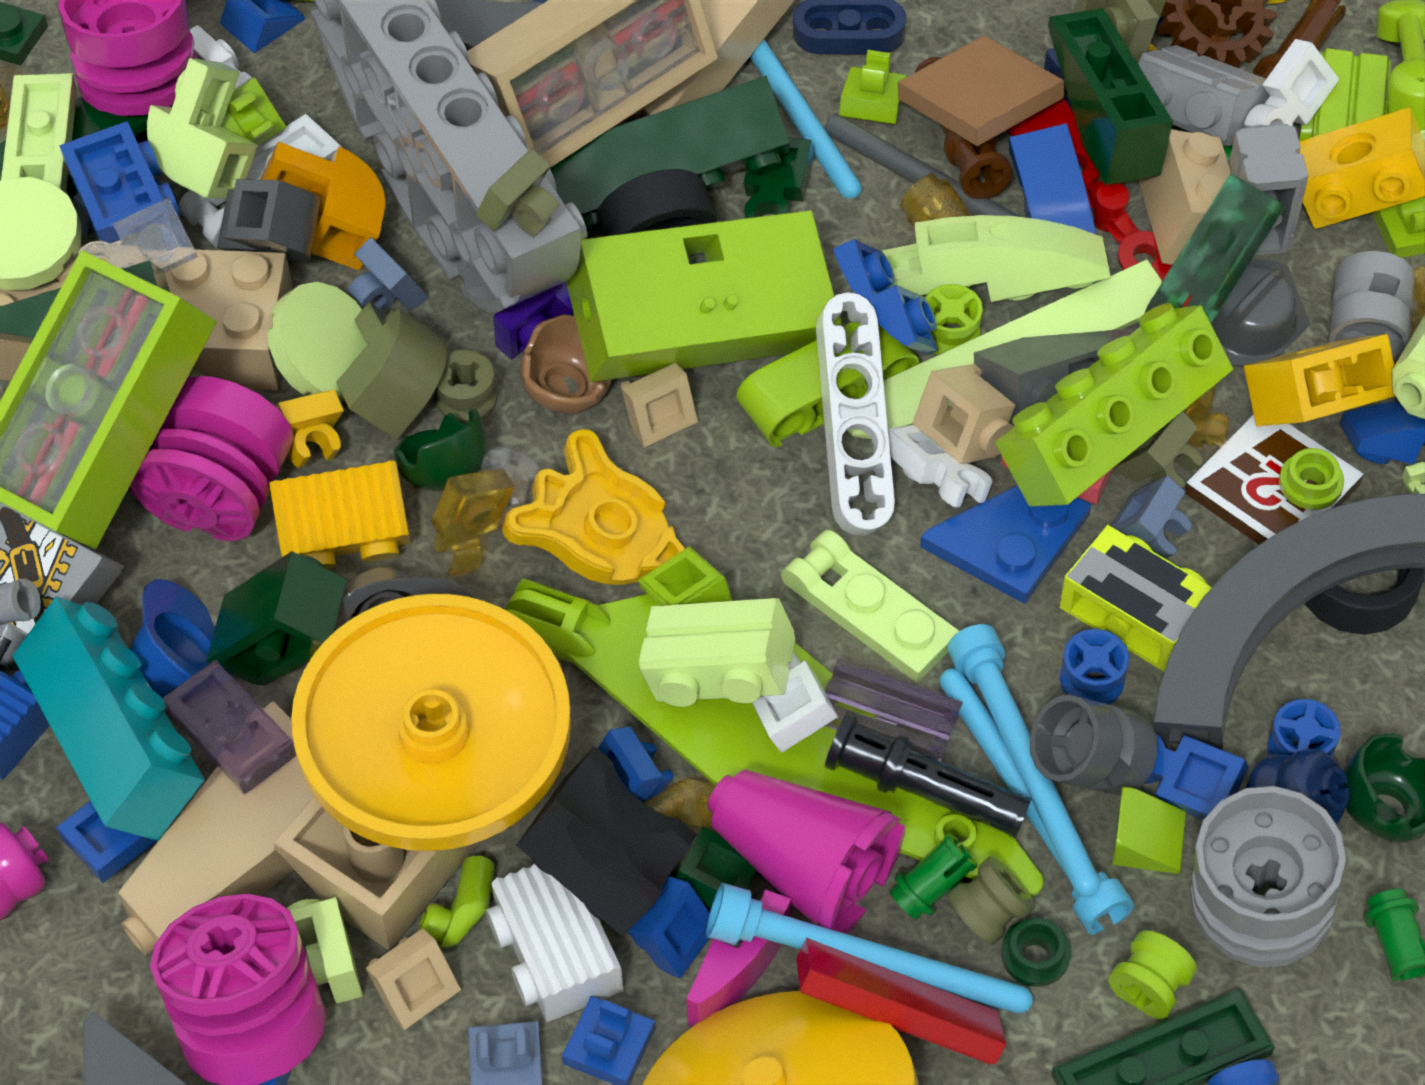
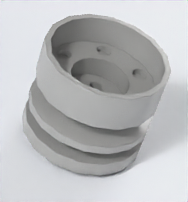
(1273, 841)

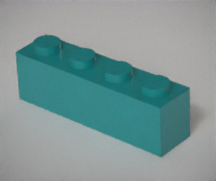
(108, 718)

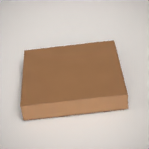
(981, 90)

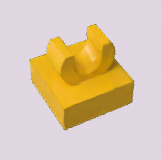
(313, 421)

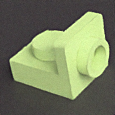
(327, 946)

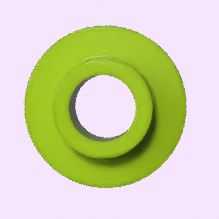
(1316, 466)

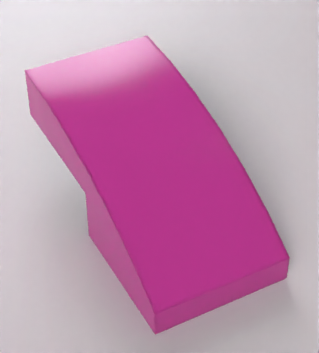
(733, 971)

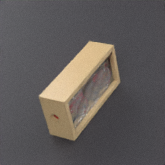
(590, 65)

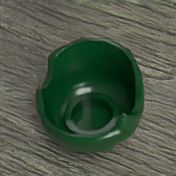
(435, 455)
(1386, 769)

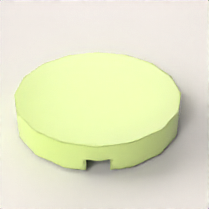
(35, 232)
(315, 336)

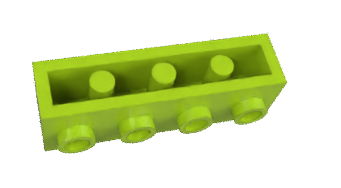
(1113, 405)

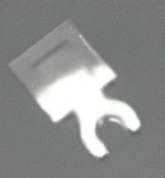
(145, 236)

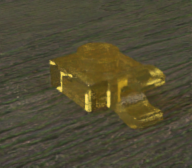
(467, 509)

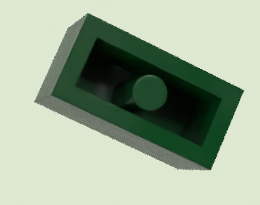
(276, 619)

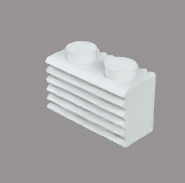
(556, 941)

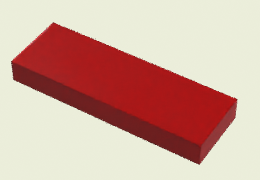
(900, 1001)

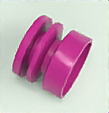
(127, 51)
(214, 459)
(239, 989)

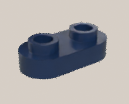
(849, 26)

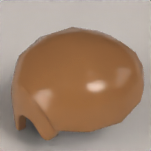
(554, 353)

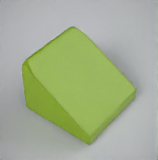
(685, 581)
(1148, 833)

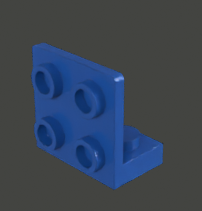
(114, 177)

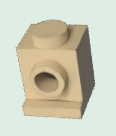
(975, 417)

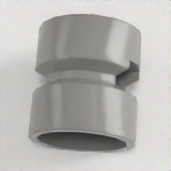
(1373, 298)

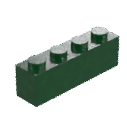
(701, 136)

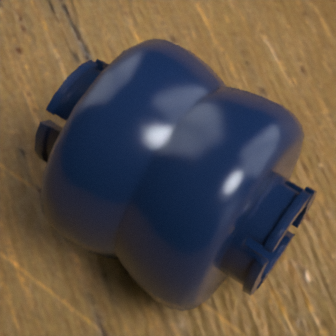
(1308, 773)

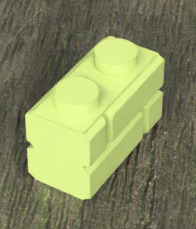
(717, 651)

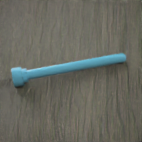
(806, 121)
(980, 658)
(1111, 894)
(740, 917)

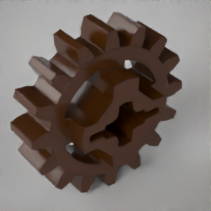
(1208, 24)

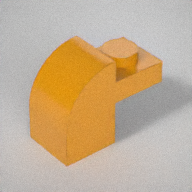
(349, 193)

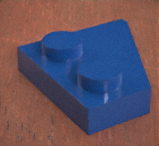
(1007, 540)

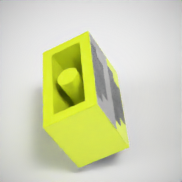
(1132, 594)

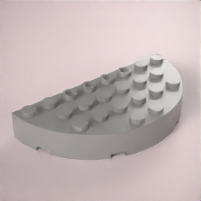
(443, 146)

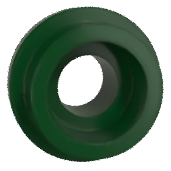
(1040, 933)

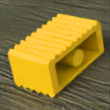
(342, 513)

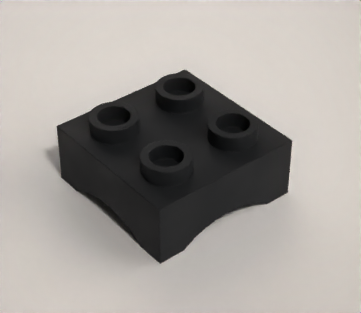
(605, 843)

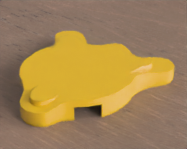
(595, 517)

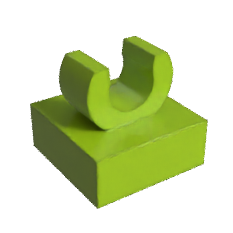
(872, 90)
(252, 113)
(1403, 227)

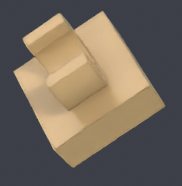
(659, 404)
(413, 978)

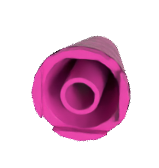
(808, 843)

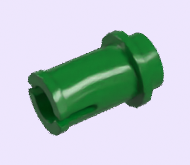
(932, 877)
(1398, 932)

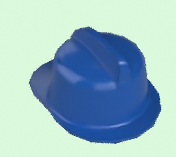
(172, 636)

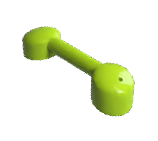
(1405, 23)

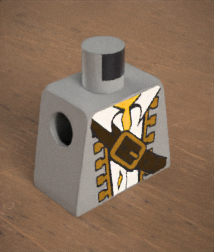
(54, 566)

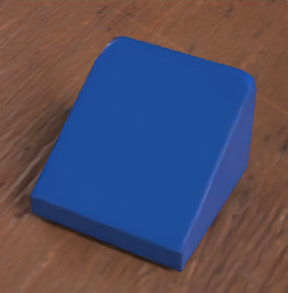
(259, 21)

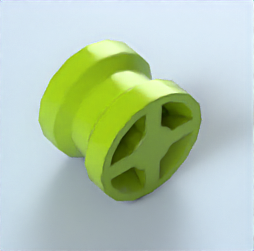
(954, 306)
(1153, 974)

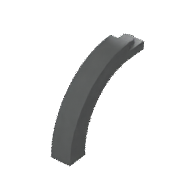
(1268, 587)

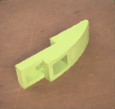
(1005, 251)

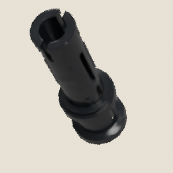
(897, 765)

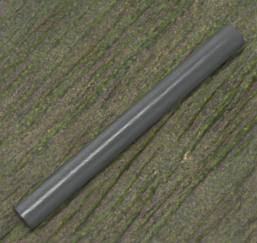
(902, 162)

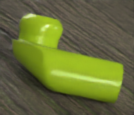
(469, 906)

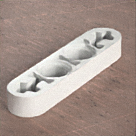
(862, 414)

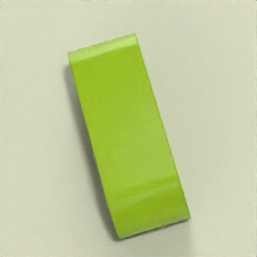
(788, 393)

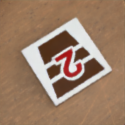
(1244, 485)

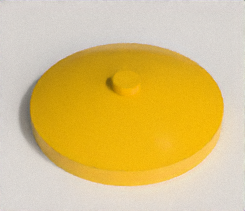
(431, 722)
(785, 1042)

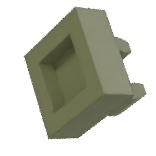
(520, 196)
(1160, 452)

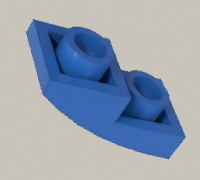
(1051, 177)
(897, 309)
(1384, 433)

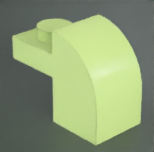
(190, 136)

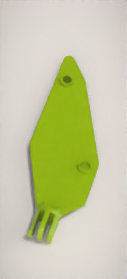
(729, 736)

